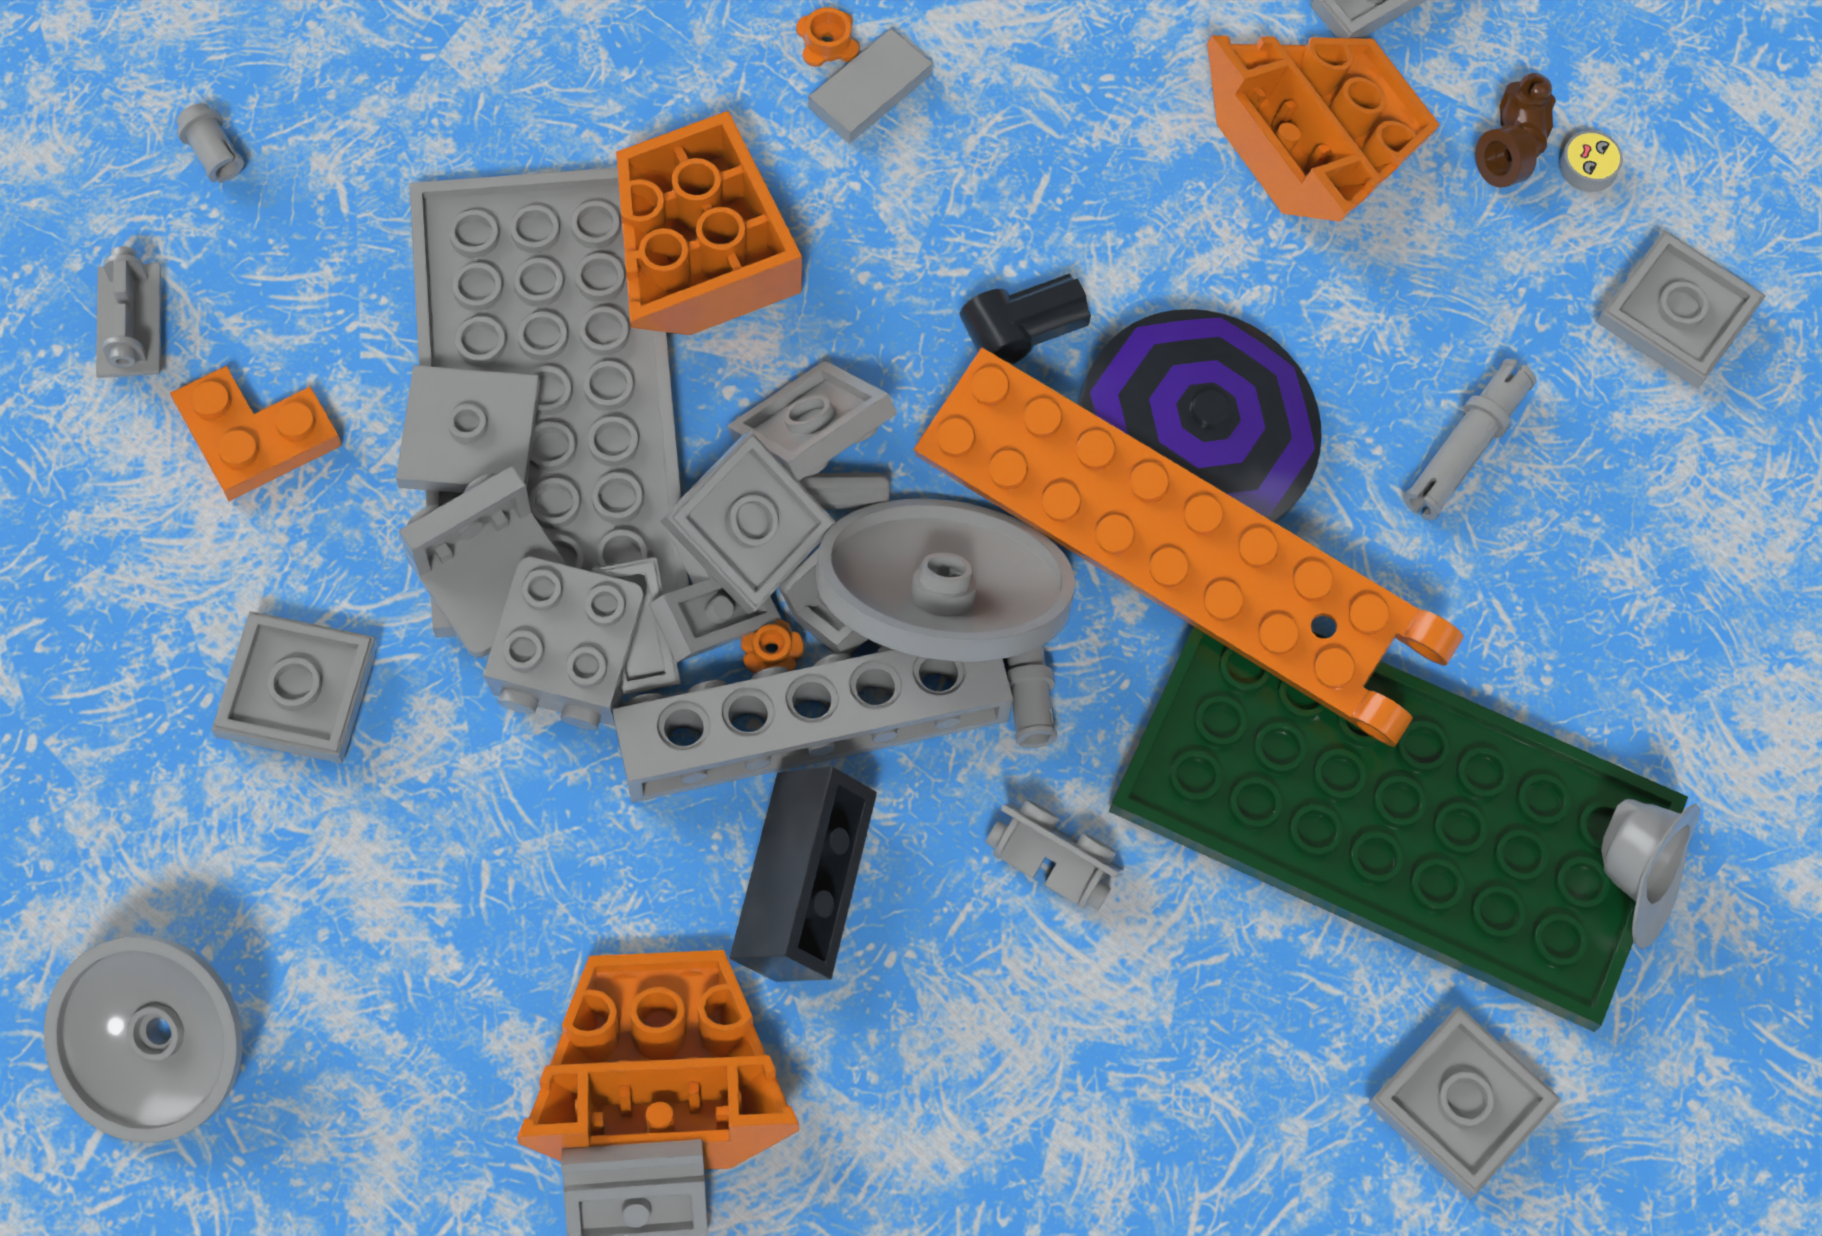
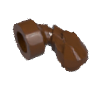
(1526, 117)

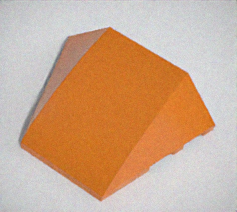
(1316, 119)
(659, 1056)

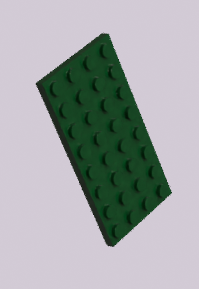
(1452, 842)

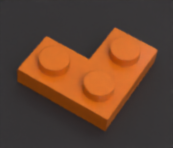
(251, 447)

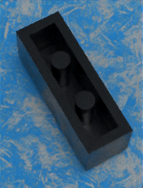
(803, 875)

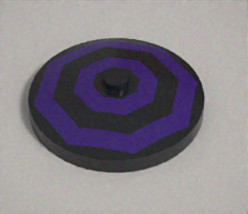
(1213, 403)

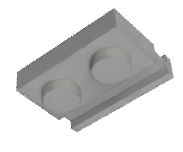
(635, 1189)

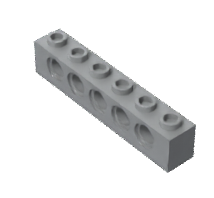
(789, 740)

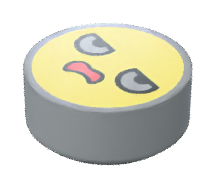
(1591, 161)

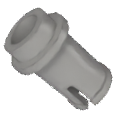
(203, 132)

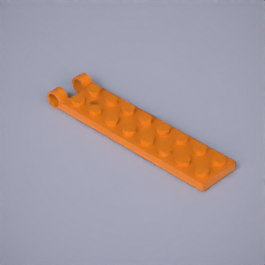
(1179, 541)

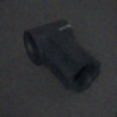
(1018, 321)

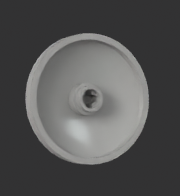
(945, 580)

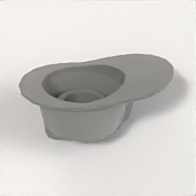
(1646, 860)

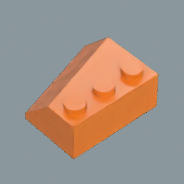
(701, 230)

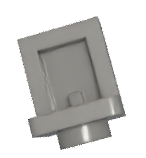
(811, 612)

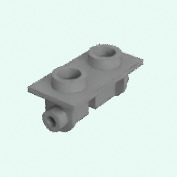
(128, 316)
(1078, 863)

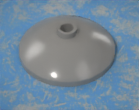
(109, 1046)

